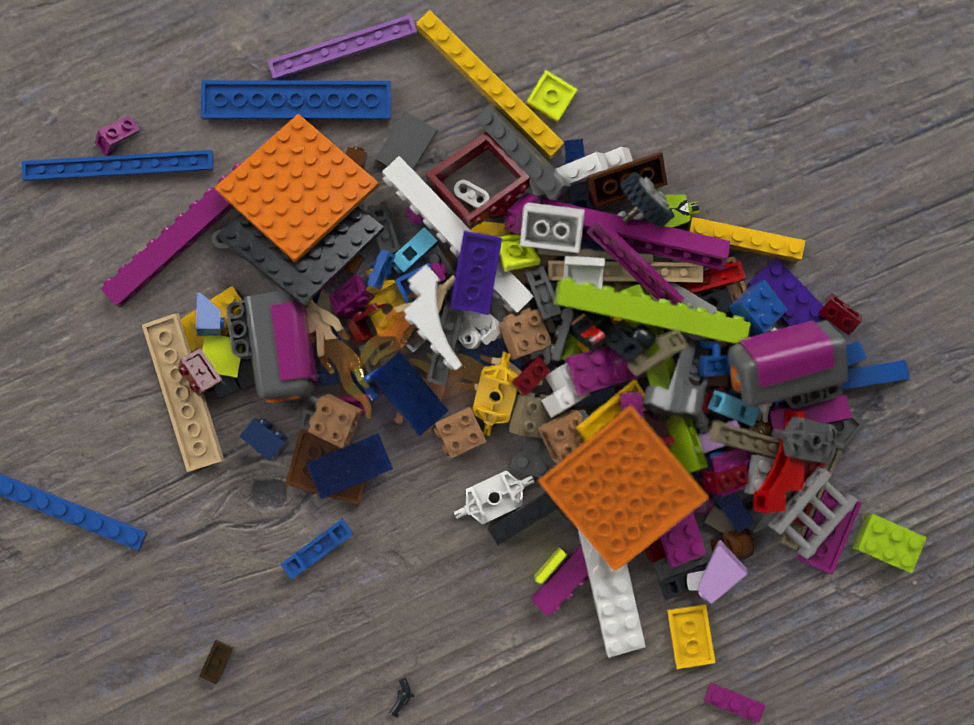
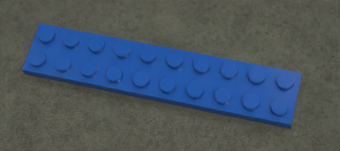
(288, 98)

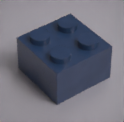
(265, 439)

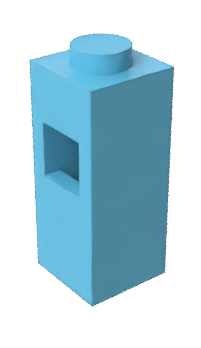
(414, 251)
(733, 408)

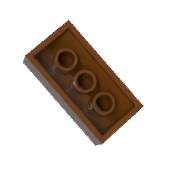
(605, 185)

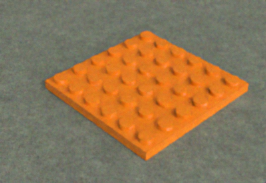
(297, 187)
(623, 488)

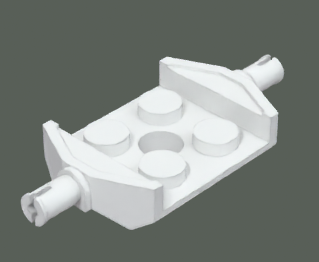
(478, 497)

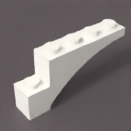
(580, 169)
(426, 316)

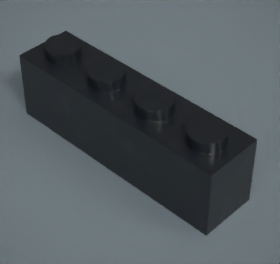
(522, 517)

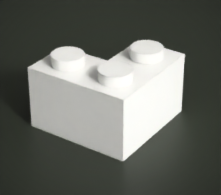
(564, 391)

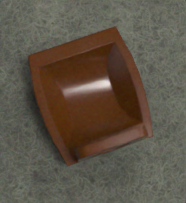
(739, 544)

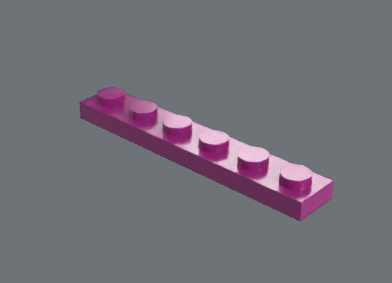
(633, 262)

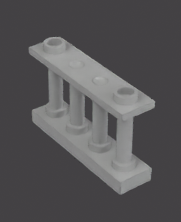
(797, 502)

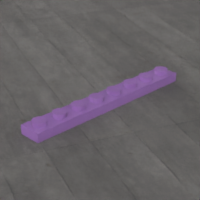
(342, 47)

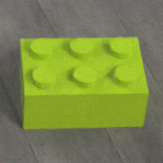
(889, 542)

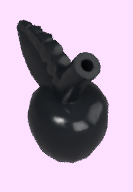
(640, 333)

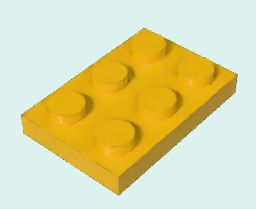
(691, 636)

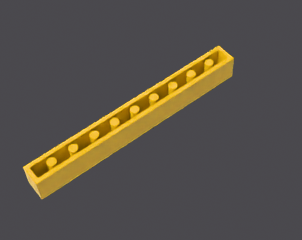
(489, 85)

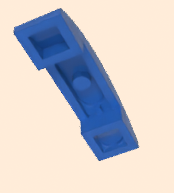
(876, 374)
(317, 549)

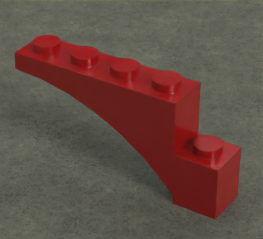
(784, 476)

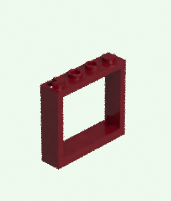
(461, 158)

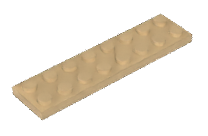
(187, 410)

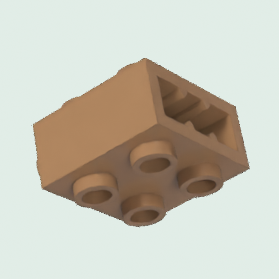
(524, 333)
(334, 420)
(459, 433)
(561, 434)

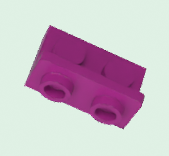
(350, 297)

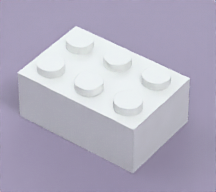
(552, 227)

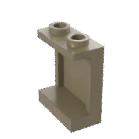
(670, 344)

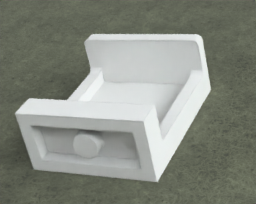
(584, 269)

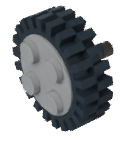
(646, 201)

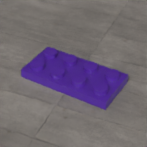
(476, 272)
(793, 294)

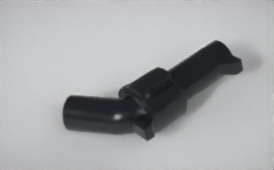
(403, 697)

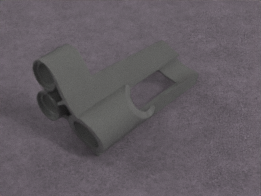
(681, 397)

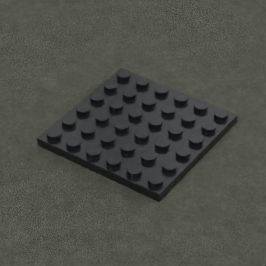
(317, 267)

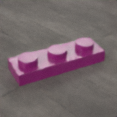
(734, 702)

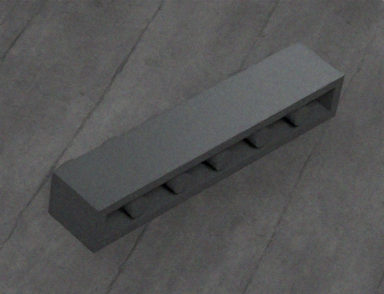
(523, 153)

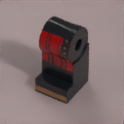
(587, 333)

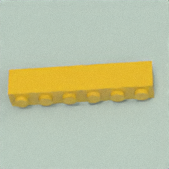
(750, 240)

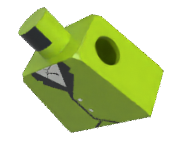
(681, 210)

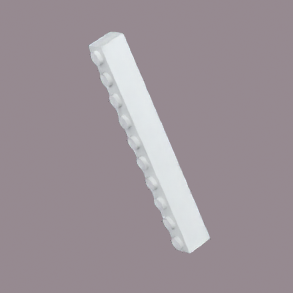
(448, 227)

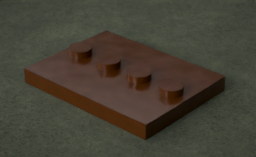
(310, 448)

